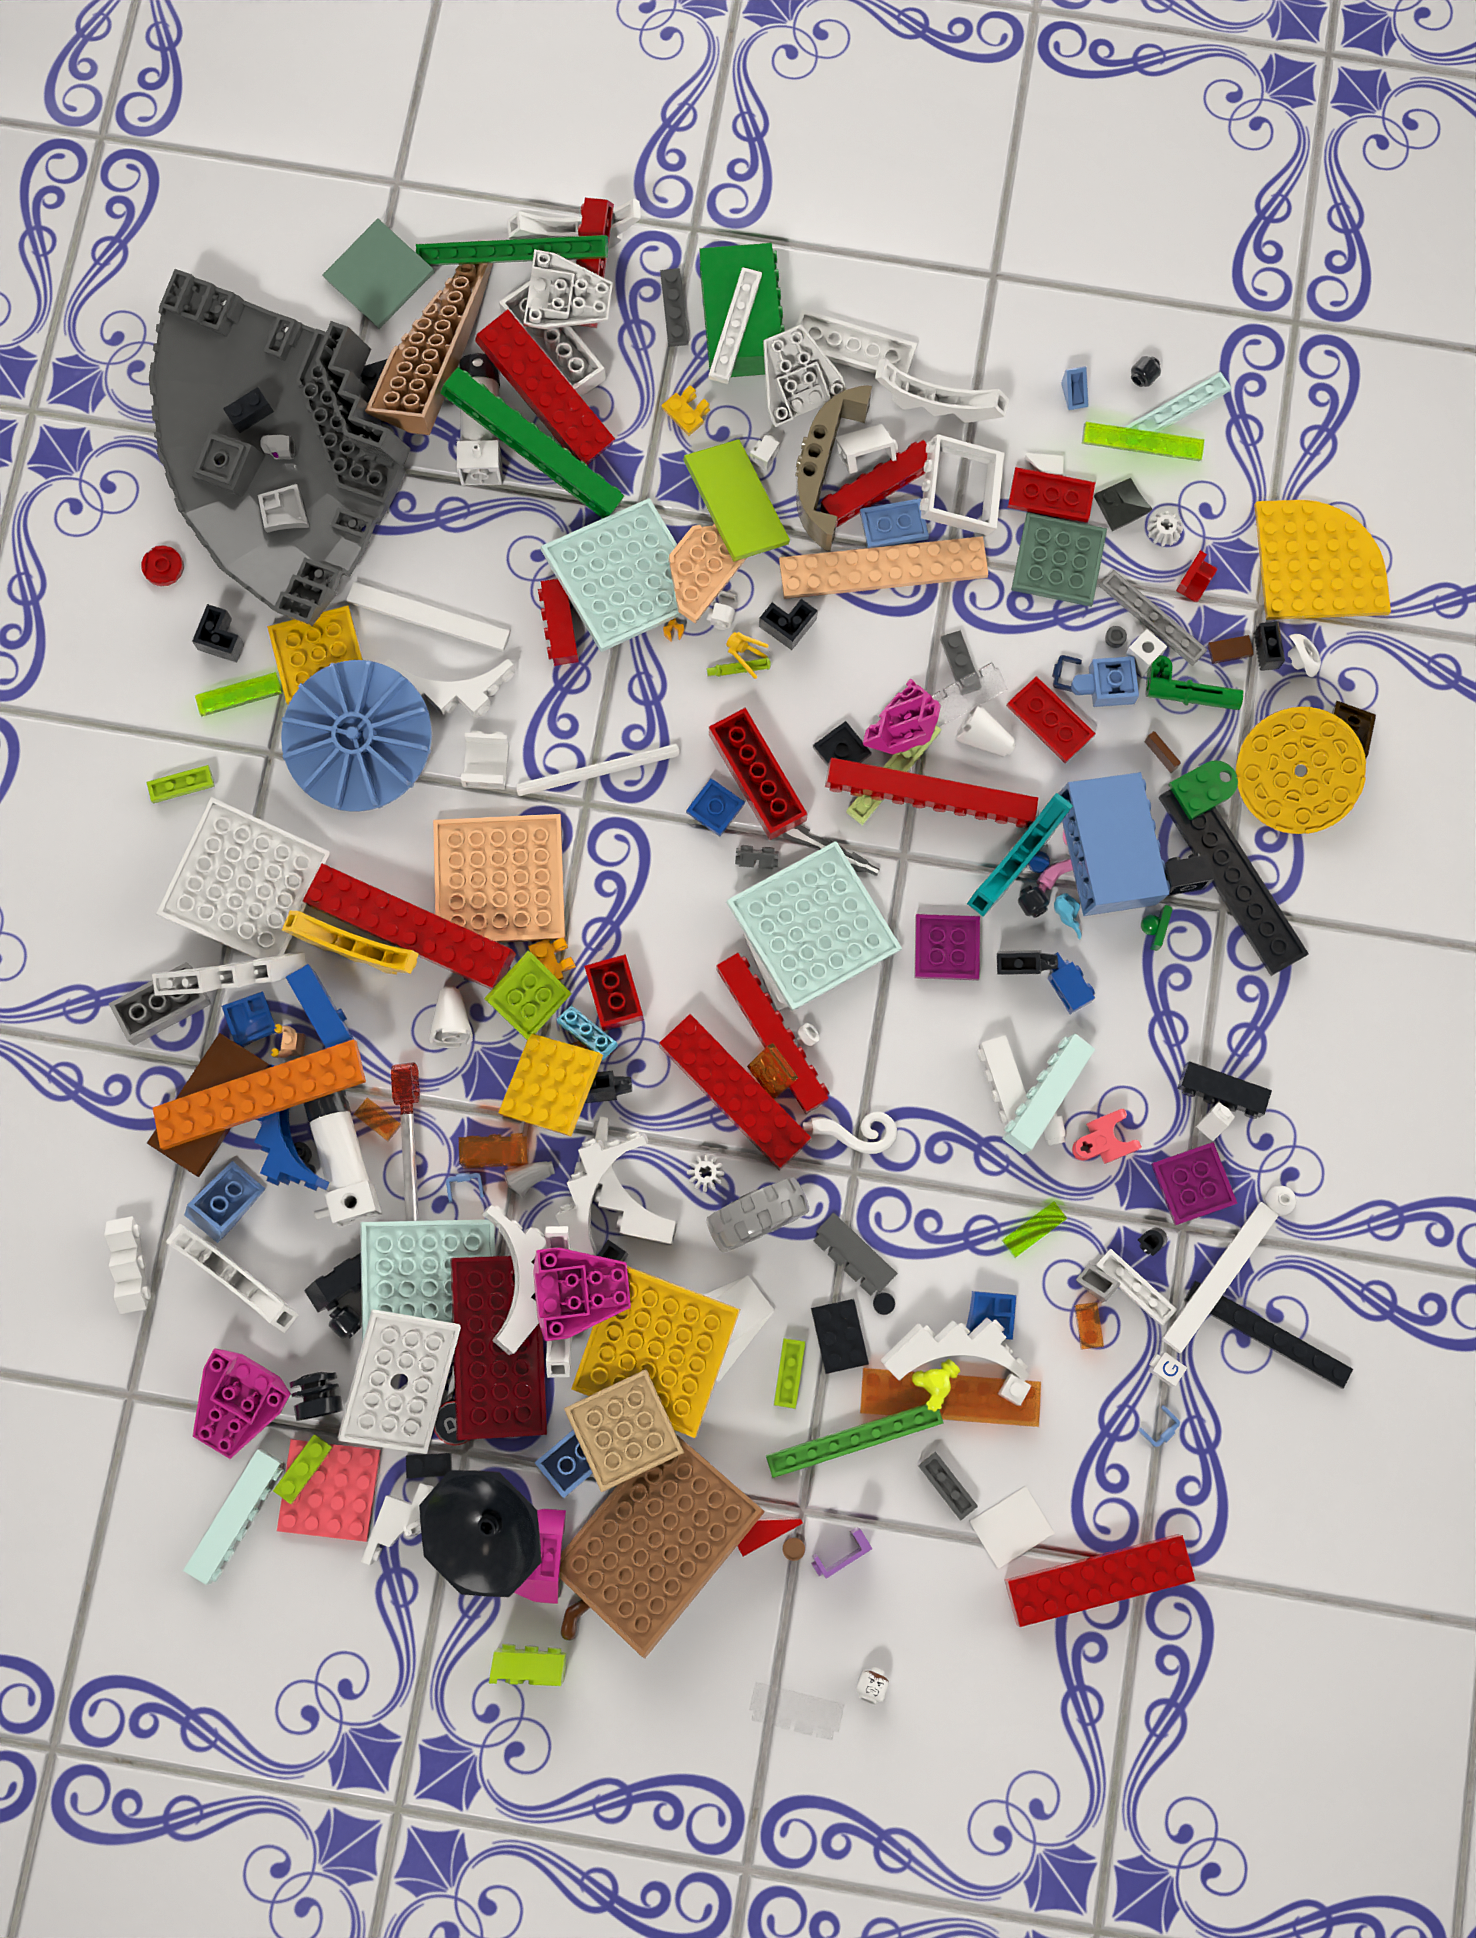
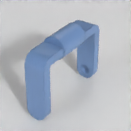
(461, 1177)
(1167, 1434)

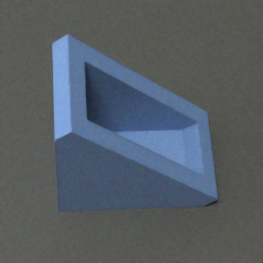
(1075, 388)

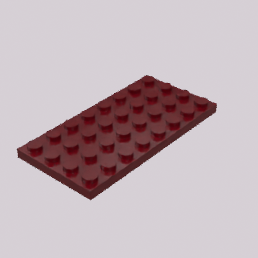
(493, 1390)

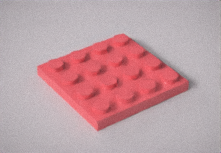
(337, 1497)

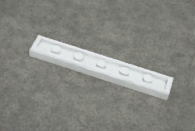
(735, 325)

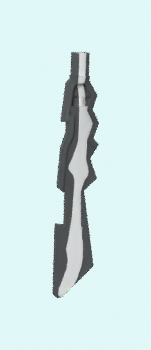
(801, 835)

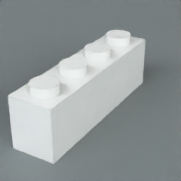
(1004, 1077)

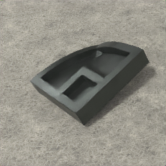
(1122, 504)

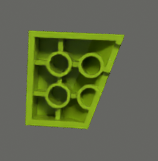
(519, 1665)

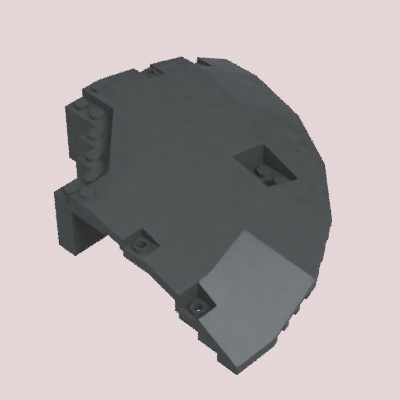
(342, 454)

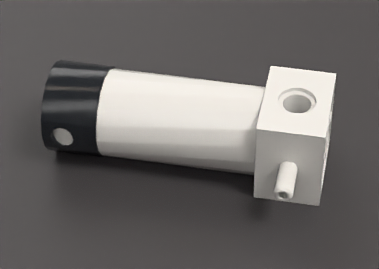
(478, 449)
(341, 1161)

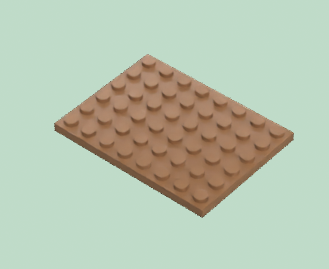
(657, 1546)

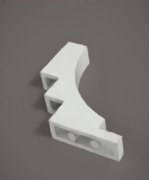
(227, 976)
(391, 1520)

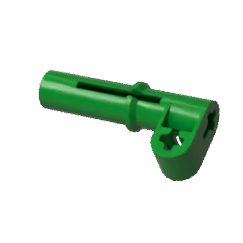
(1187, 691)

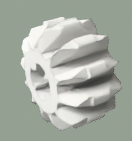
(1172, 528)
(703, 1165)

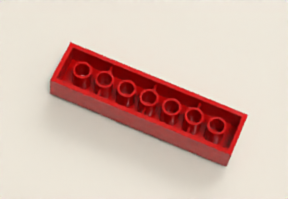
(544, 388)
(734, 1092)
(1099, 1580)

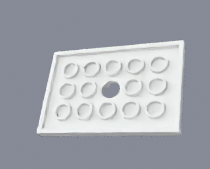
(402, 1416)

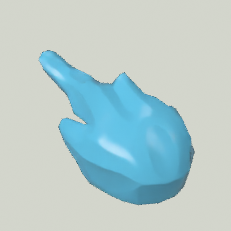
(1068, 909)

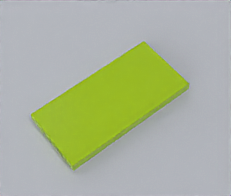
(736, 500)

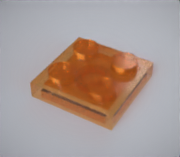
(772, 1071)

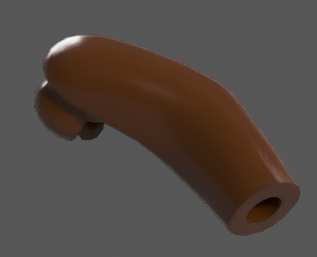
(571, 1618)

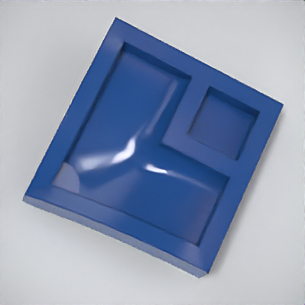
(249, 1019)
(994, 1307)

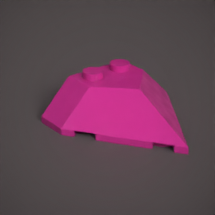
(904, 721)

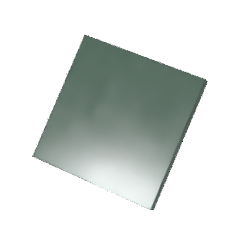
(378, 273)
(1059, 559)

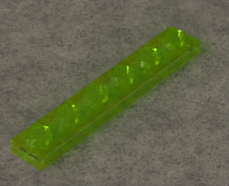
(1142, 441)

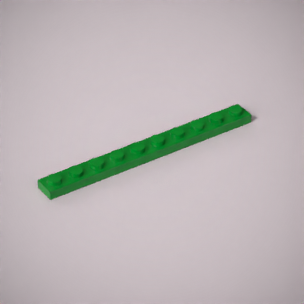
(512, 250)

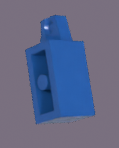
(1070, 985)

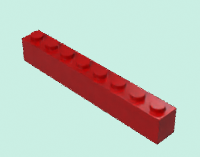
(769, 1029)

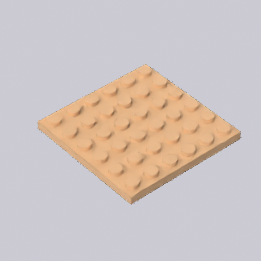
(501, 876)

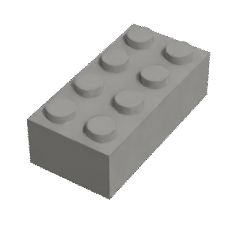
(144, 1014)

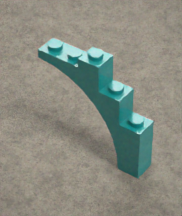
(1020, 856)

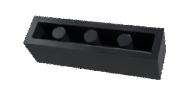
(1223, 1088)

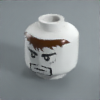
(872, 1686)

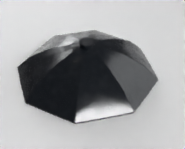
(480, 1533)

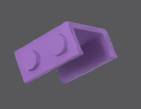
(864, 1548)

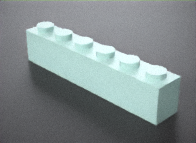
(1048, 1093)
(234, 1516)

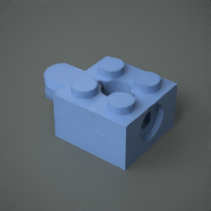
(1109, 681)

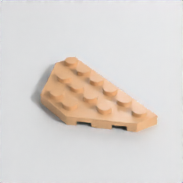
(700, 570)

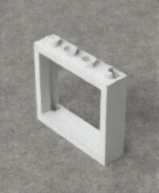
(994, 462)

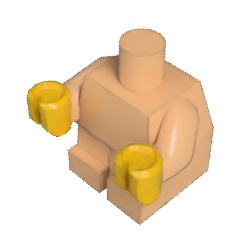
(291, 1044)

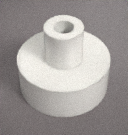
(808, 1035)

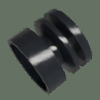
(316, 1396)

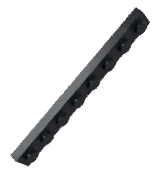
(1278, 1340)

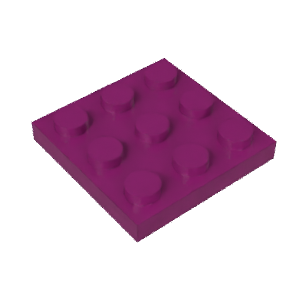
(947, 947)
(1194, 1183)

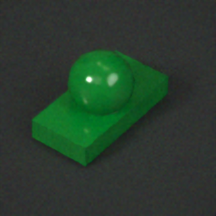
(1157, 926)

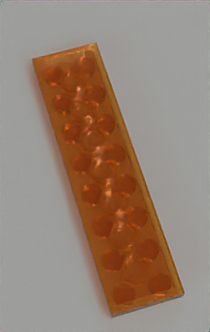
(968, 1400)

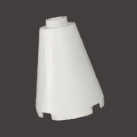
(985, 733)
(450, 1020)

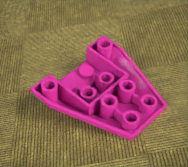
(577, 1291)
(236, 1401)
(544, 1582)

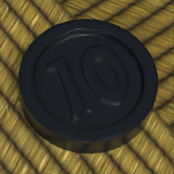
(884, 1303)

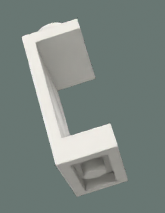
(864, 442)
(485, 760)

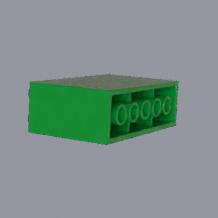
(719, 277)

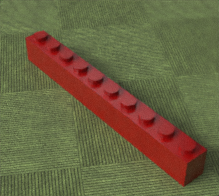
(931, 792)

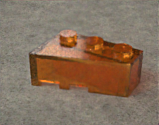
(493, 1151)

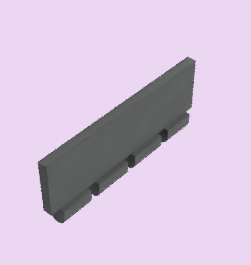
(851, 1248)

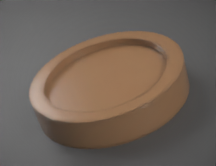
(793, 1549)

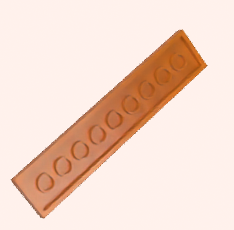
(259, 1094)

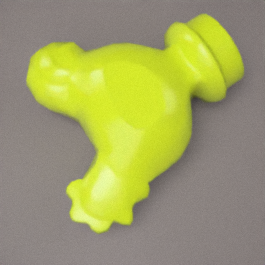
(936, 1382)

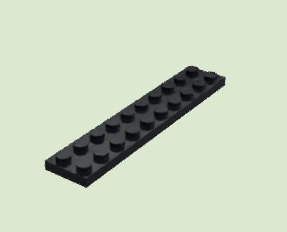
(1239, 886)

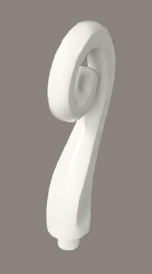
(825, 1126)

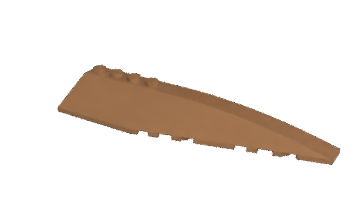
(430, 353)

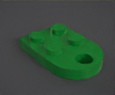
(1203, 788)

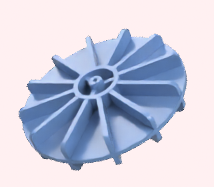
(356, 735)

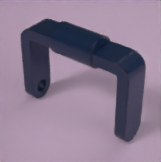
(1058, 669)

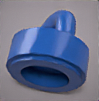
(1039, 862)

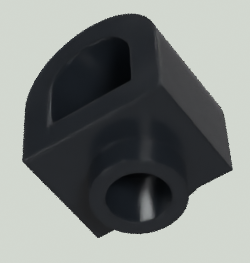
(1153, 1241)

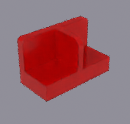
(1197, 578)

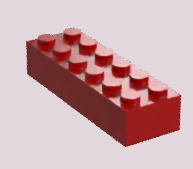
(757, 773)

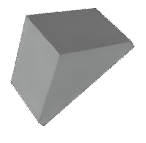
(1097, 1283)

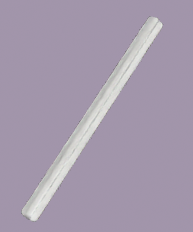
(597, 769)

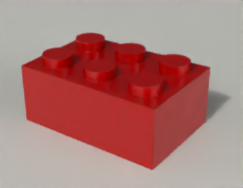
(614, 992)

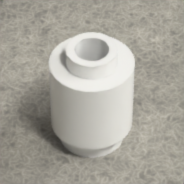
(1055, 1131)

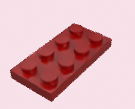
(1051, 495)
(1050, 719)

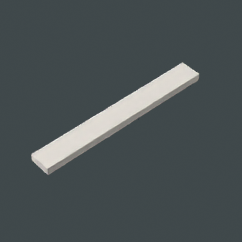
(428, 616)
(1220, 1277)

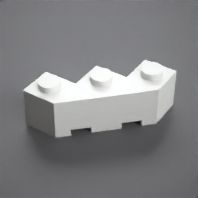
(127, 1265)

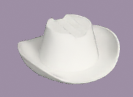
(1304, 655)

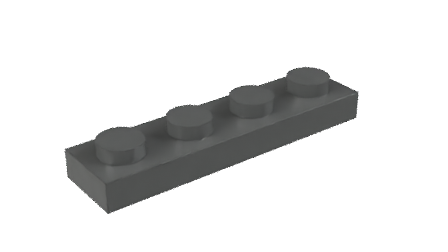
(674, 307)

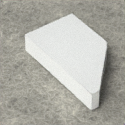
(1046, 463)
(413, 1529)

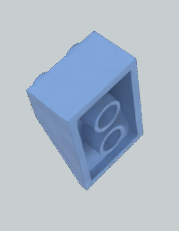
(223, 1201)

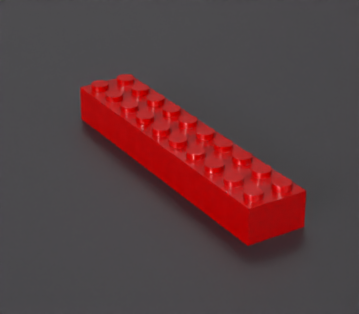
(409, 927)

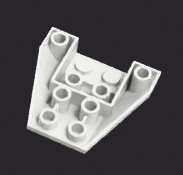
(565, 294)
(797, 375)

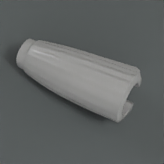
(523, 1177)

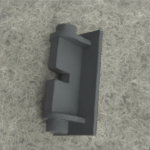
(749, 855)

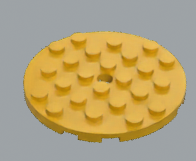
(1332, 776)

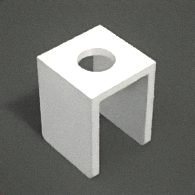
(1142, 659)

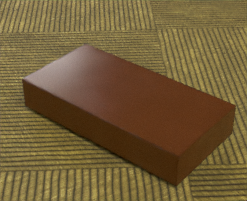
(1230, 649)
(1162, 752)

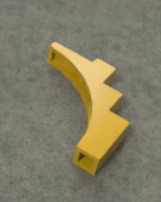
(356, 948)

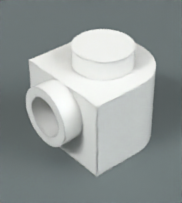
(721, 616)

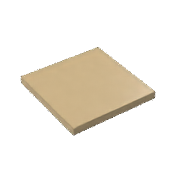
(623, 1430)

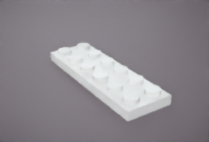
(855, 344)

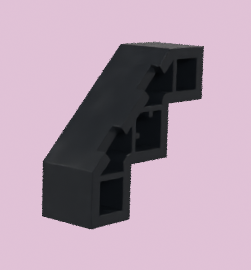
(329, 1289)

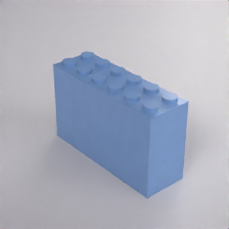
(1113, 844)

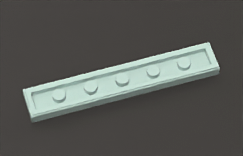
(1183, 405)

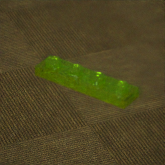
(238, 694)

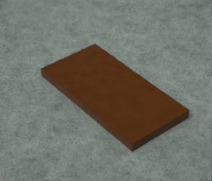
(220, 1064)

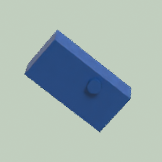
(319, 1007)

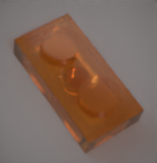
(377, 1119)
(1089, 1325)

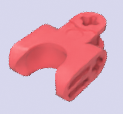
(1102, 1140)

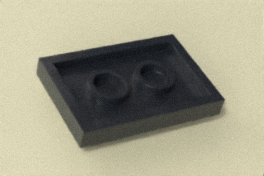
(839, 1336)

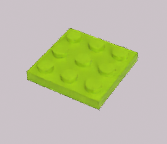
(528, 995)

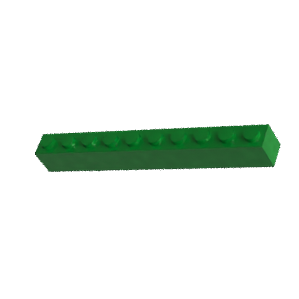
(531, 443)

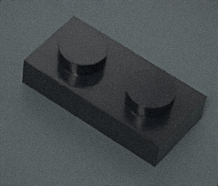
(428, 1465)

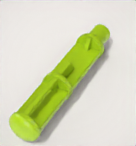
(734, 668)

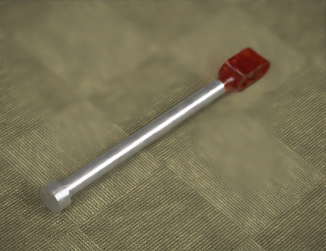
(405, 1093)

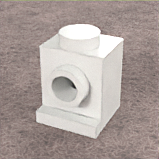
(765, 452)

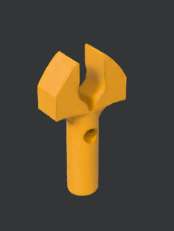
(673, 624)

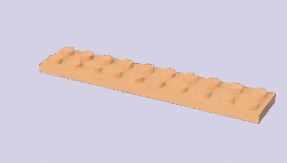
(883, 567)

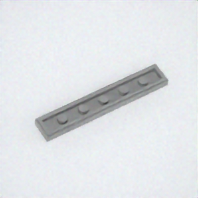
(1153, 617)

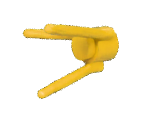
(737, 643)

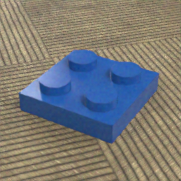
(715, 807)

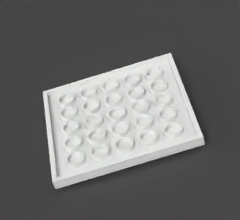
(241, 881)

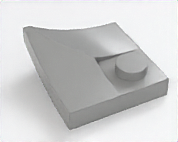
(283, 509)

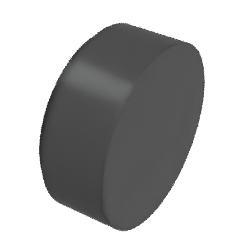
(1115, 636)

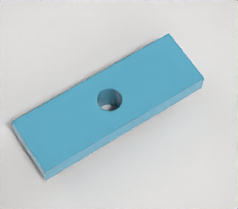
(594, 1039)

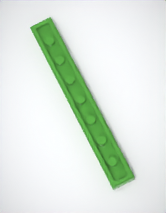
(852, 1440)

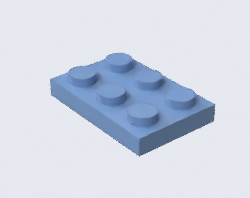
(893, 524)

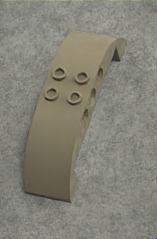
(815, 457)

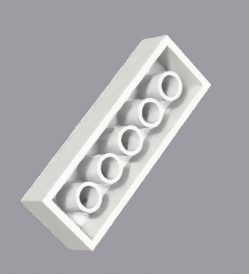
(560, 346)

